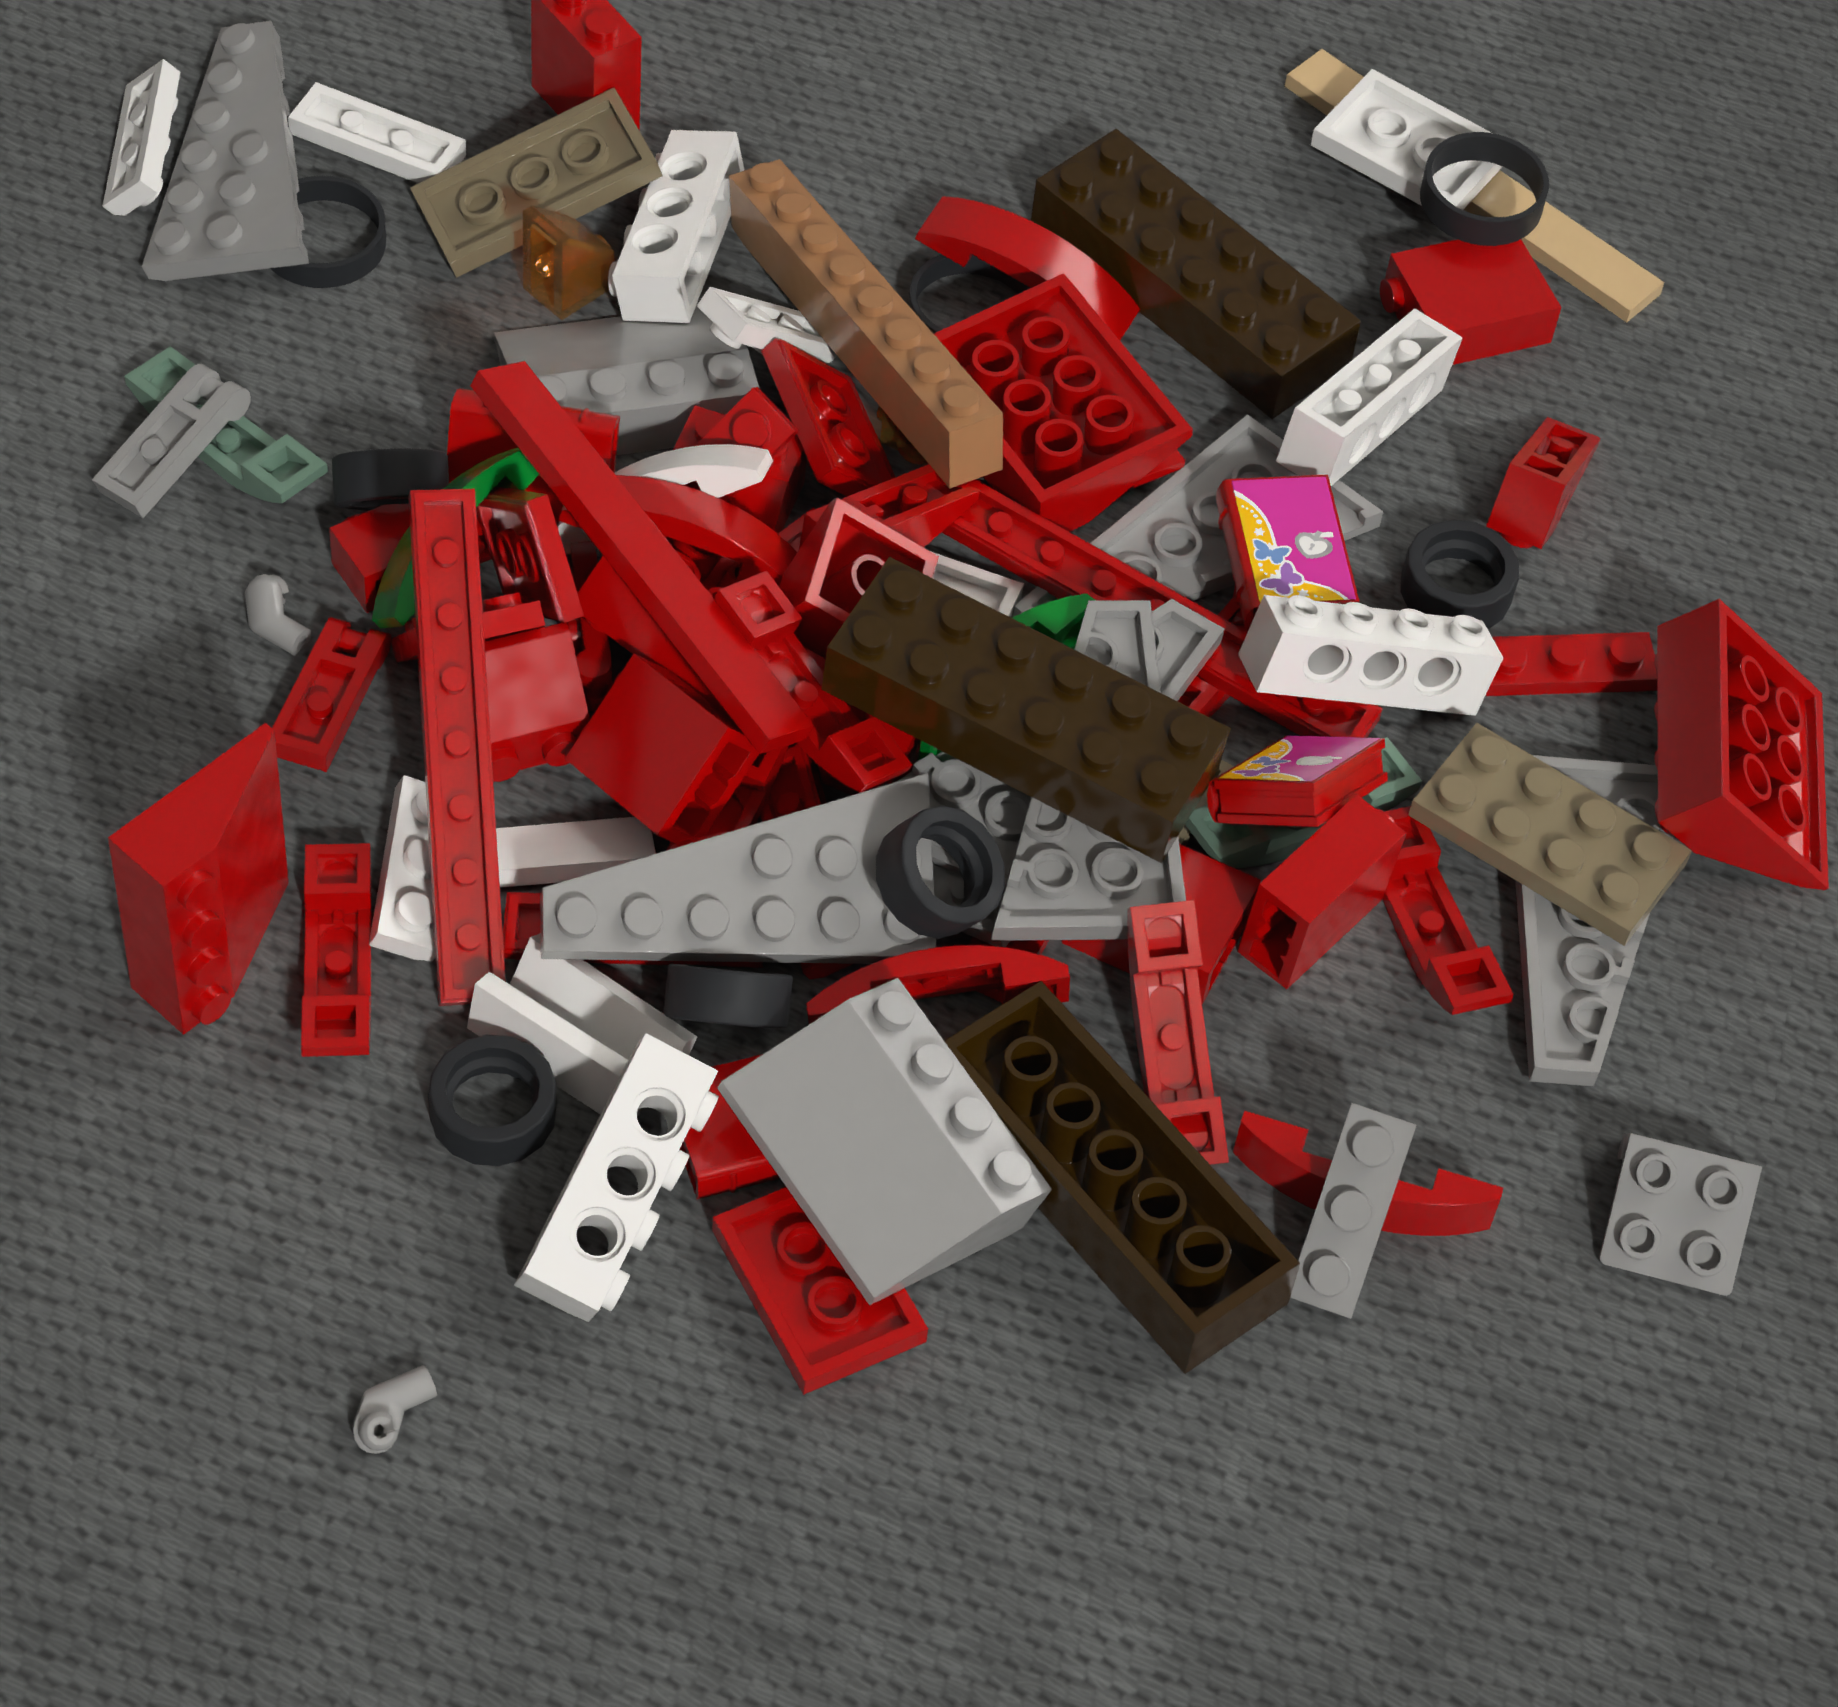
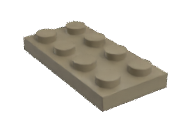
(558, 166)
(1550, 833)

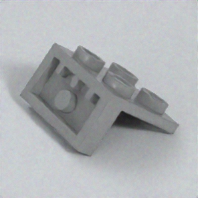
(1679, 1214)

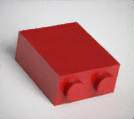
(583, 52)
(1477, 291)
(663, 751)
(1321, 891)
(1222, 911)

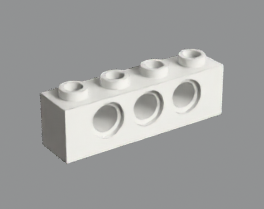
(677, 228)
(1369, 398)
(1370, 655)
(557, 1266)

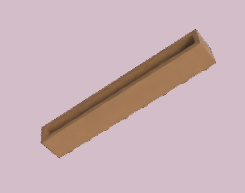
(867, 324)

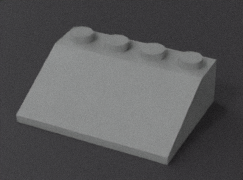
(635, 371)
(885, 1141)

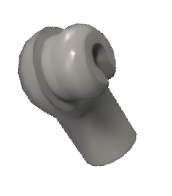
(267, 617)
(384, 1406)

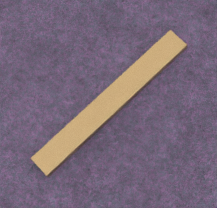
(1555, 241)

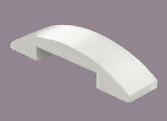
(716, 468)

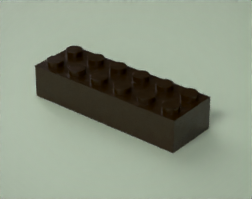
(1197, 273)
(1024, 709)
(1126, 1181)

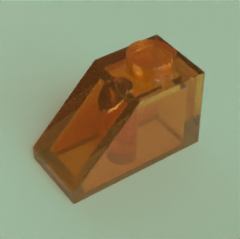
(563, 261)

